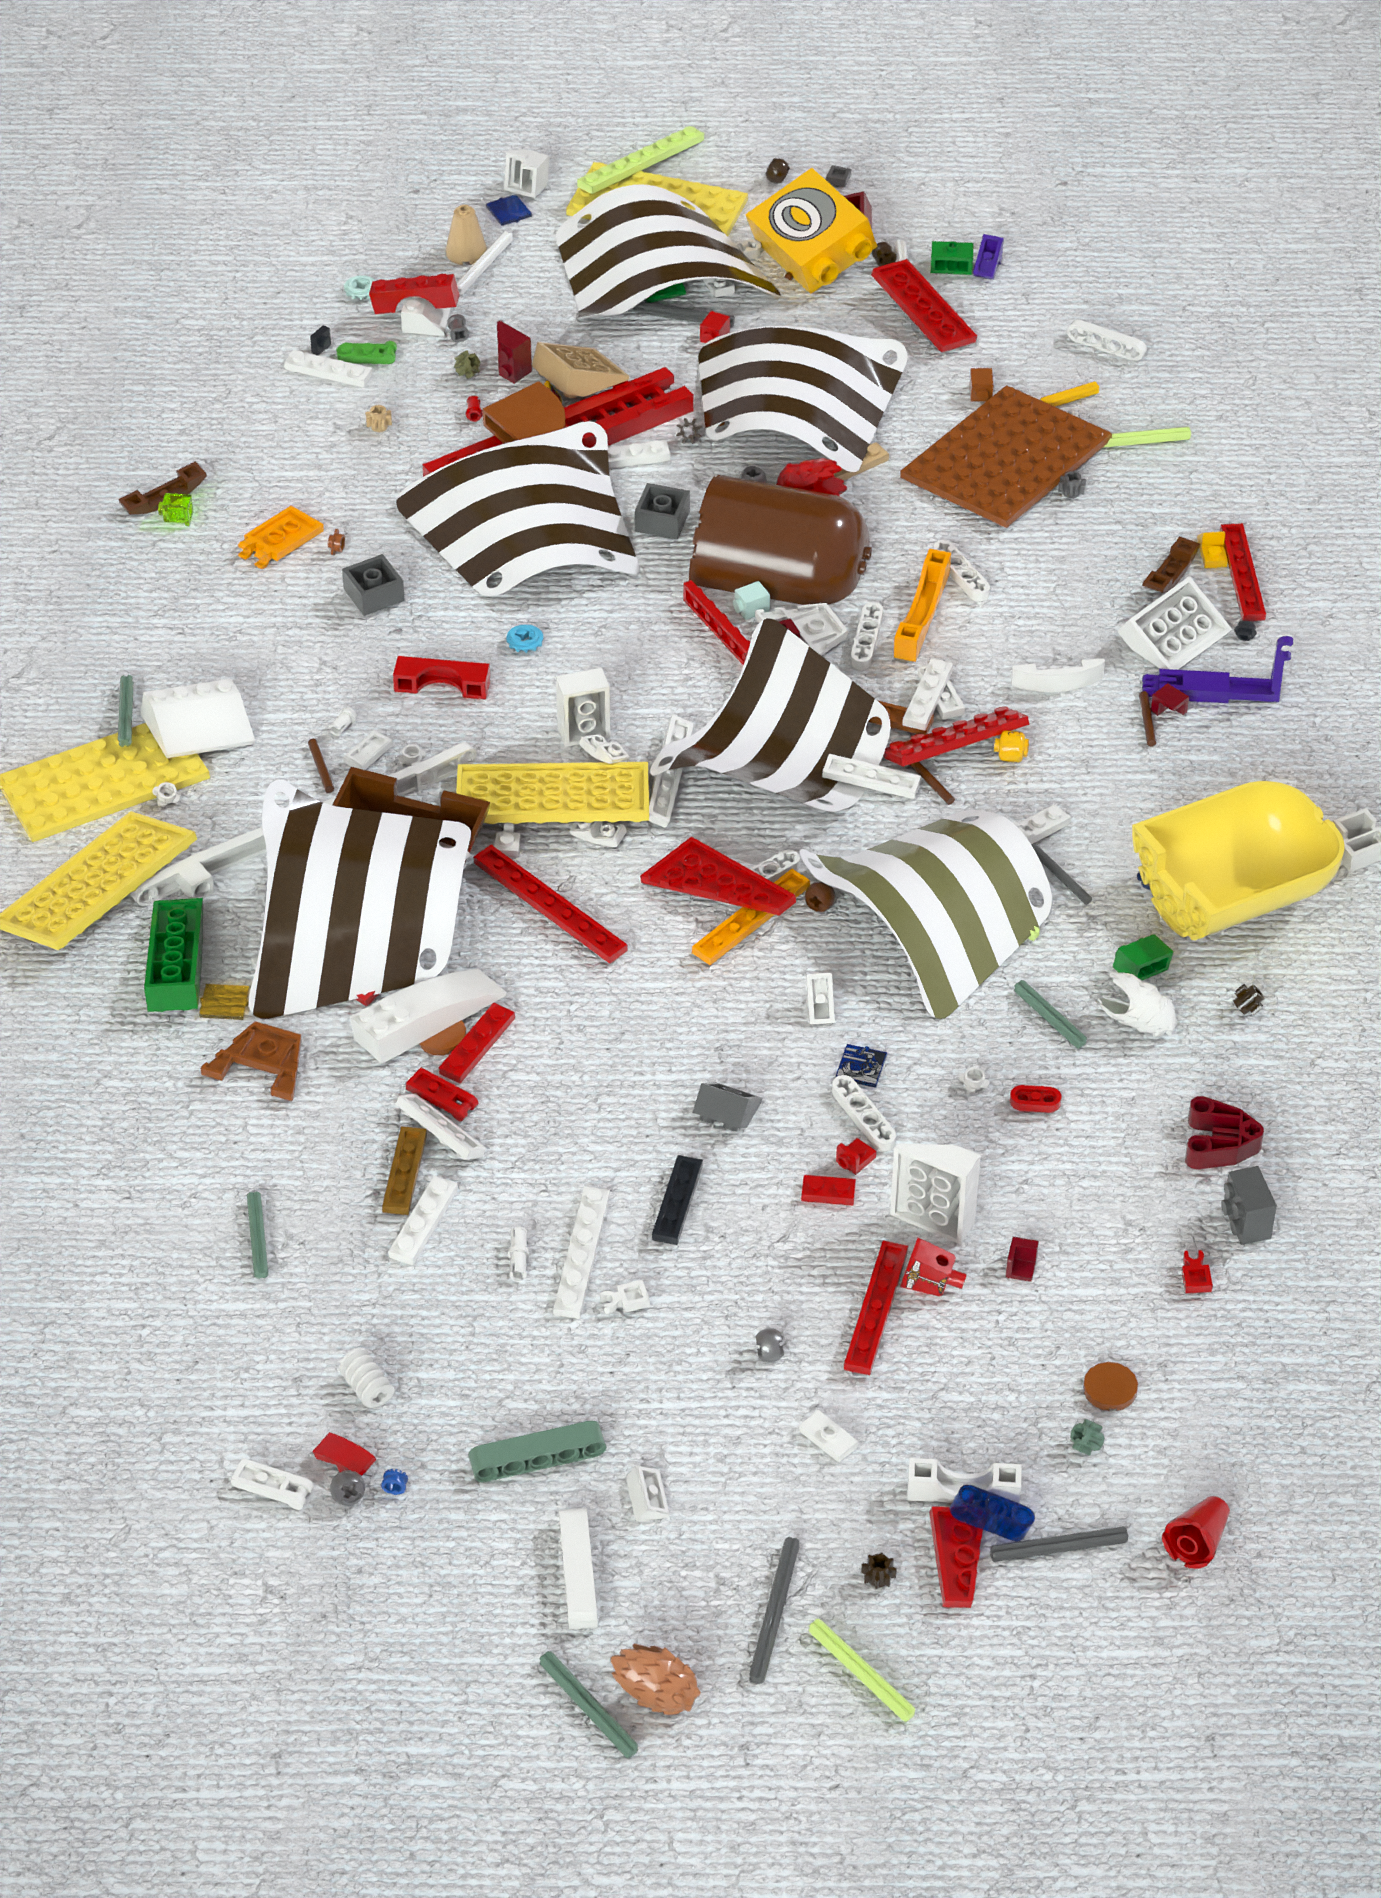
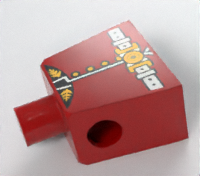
(931, 1270)

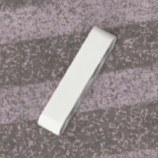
(578, 1569)

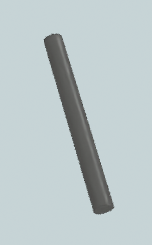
(1062, 875)

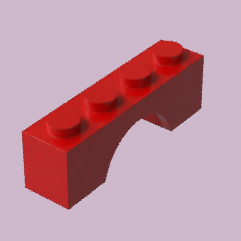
(438, 290)
(415, 673)

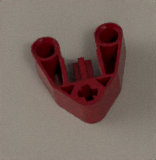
(1233, 1137)

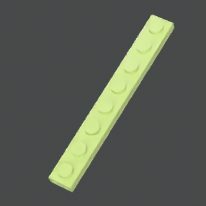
(640, 159)

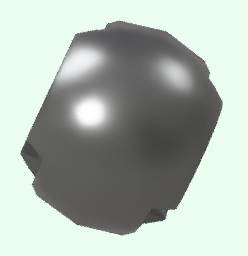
(753, 473)
(769, 1341)
(351, 1496)

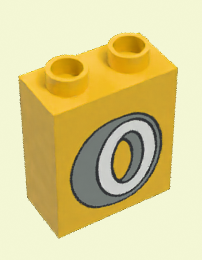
(812, 230)

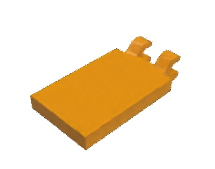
(279, 536)

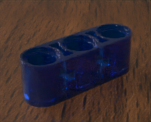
(992, 1513)

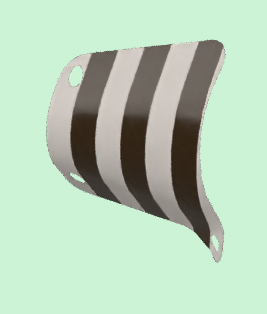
(643, 244)
(800, 385)
(523, 509)
(785, 723)
(351, 902)

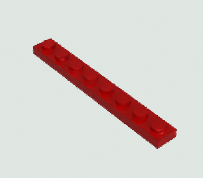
(550, 904)

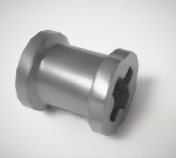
(456, 324)

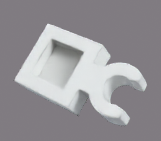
(628, 1296)

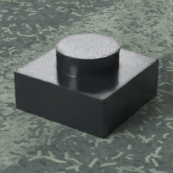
(320, 340)

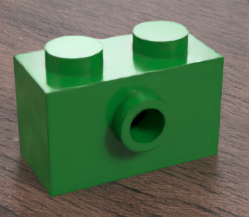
(952, 257)
(1143, 957)

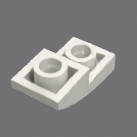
(719, 287)
(602, 750)
(599, 832)

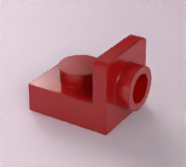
(855, 1155)

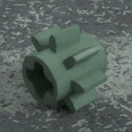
(1087, 1437)

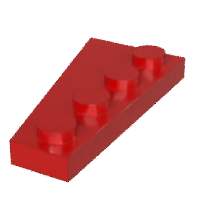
(956, 1557)

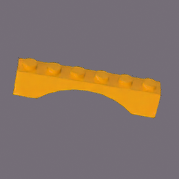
(915, 626)

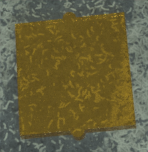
(224, 1001)

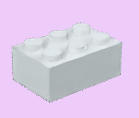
(583, 705)

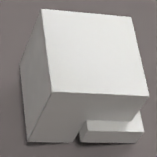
(526, 172)
(1360, 839)

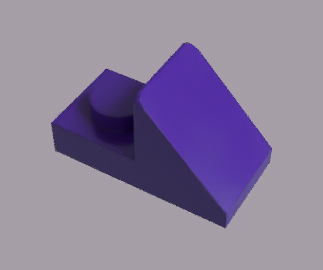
(989, 256)

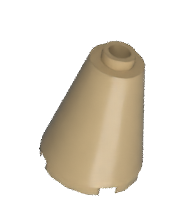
(465, 237)

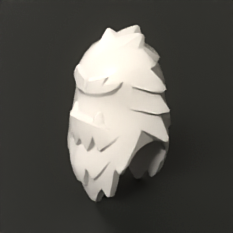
(1147, 1007)

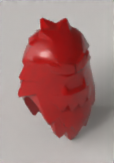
(813, 476)

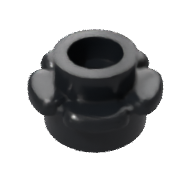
(1245, 630)

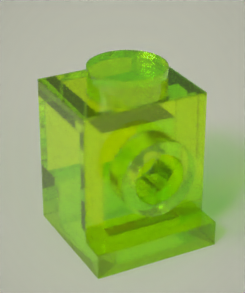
(176, 508)

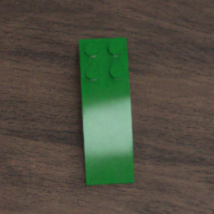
(174, 955)

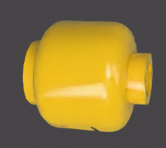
(1011, 746)

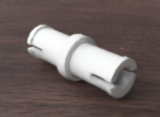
(518, 1253)

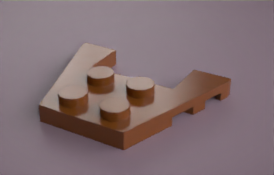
(262, 1049)

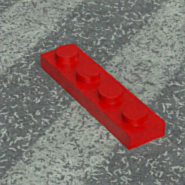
(476, 1043)

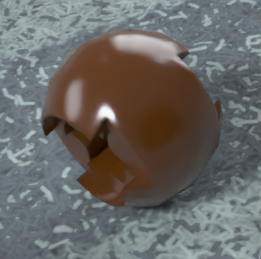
(820, 896)

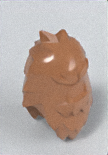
(656, 1679)

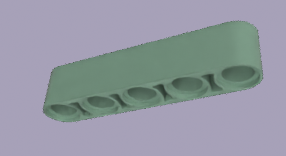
(537, 1451)

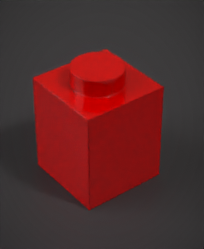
(714, 326)

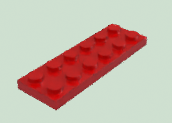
(924, 305)
(955, 736)

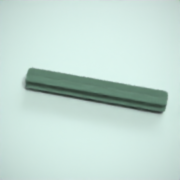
(1050, 1014)
(257, 1235)

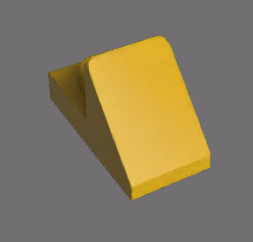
(1212, 549)

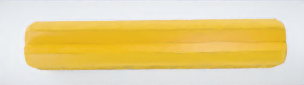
(1072, 394)

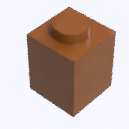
(981, 384)

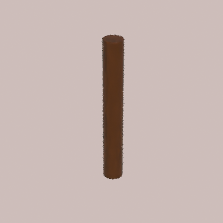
(1147, 718)
(321, 766)
(933, 782)

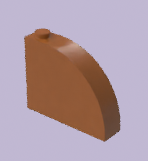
(525, 414)

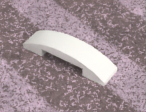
(1058, 679)

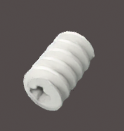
(366, 1378)

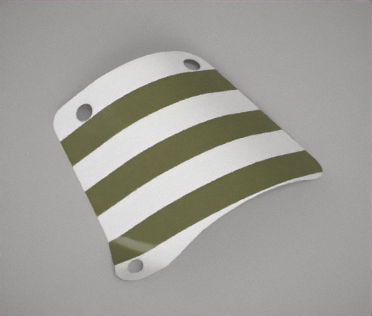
(949, 898)

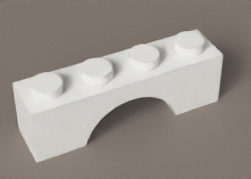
(934, 1483)

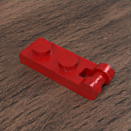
(441, 1093)

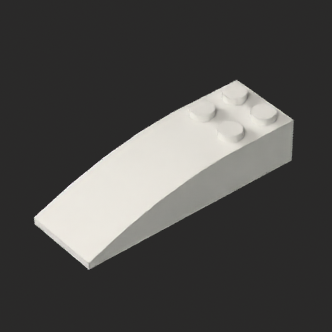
(422, 1012)

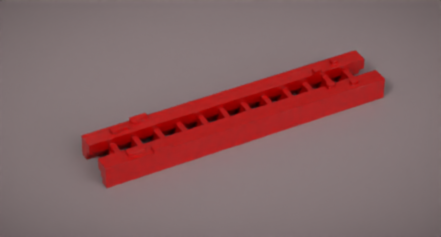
(619, 426)

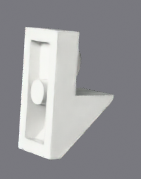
(820, 998)

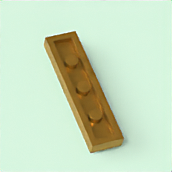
(404, 1170)

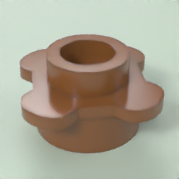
(336, 542)

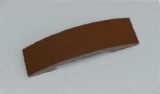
(188, 479)
(1174, 566)

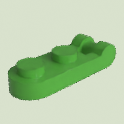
(367, 353)

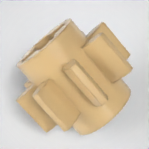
(378, 418)

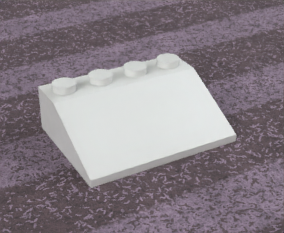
(1175, 627)
(197, 718)
(935, 1188)

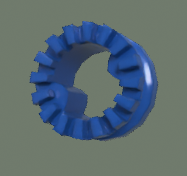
(394, 1482)

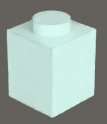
(751, 598)

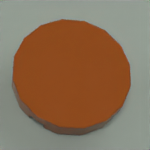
(445, 1040)
(1110, 1386)

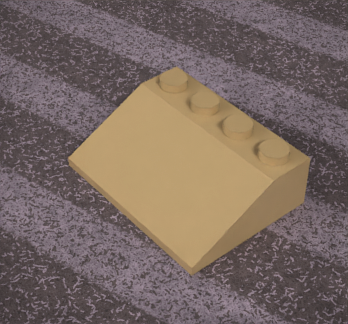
(576, 369)

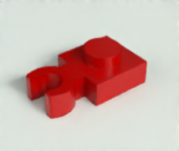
(1195, 1274)

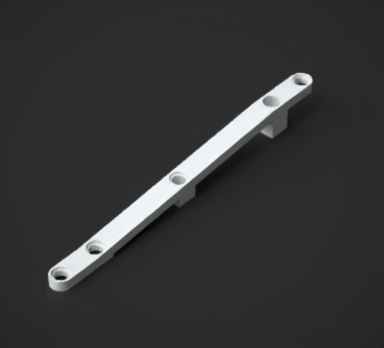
(195, 872)

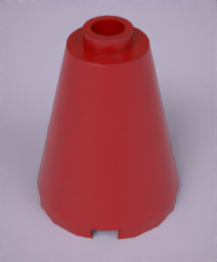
(1197, 1532)

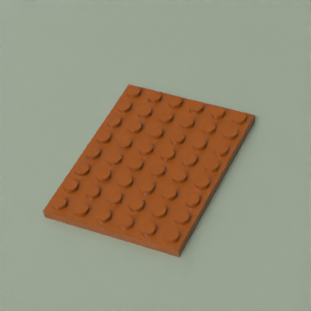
(1005, 456)

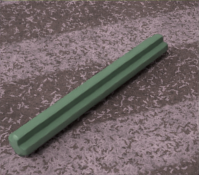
(125, 711)
(589, 1704)

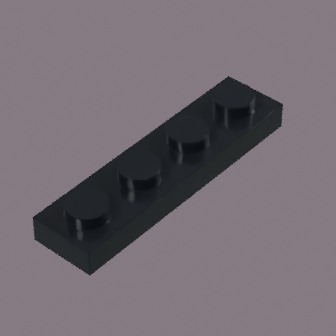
(677, 1200)

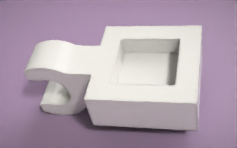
(508, 841)

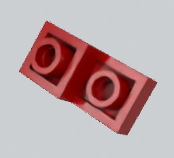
(344, 1454)

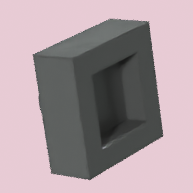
(838, 176)

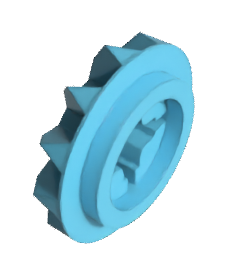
(522, 632)

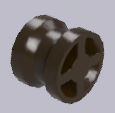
(884, 254)

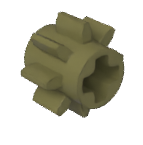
(467, 364)

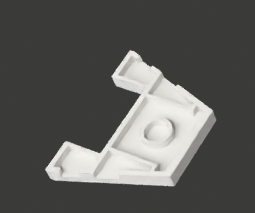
(816, 623)

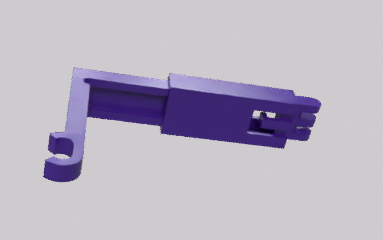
(1219, 686)

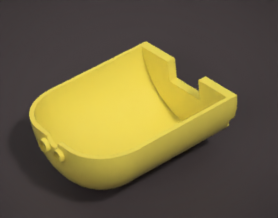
(1236, 856)

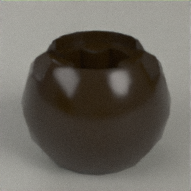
(777, 170)

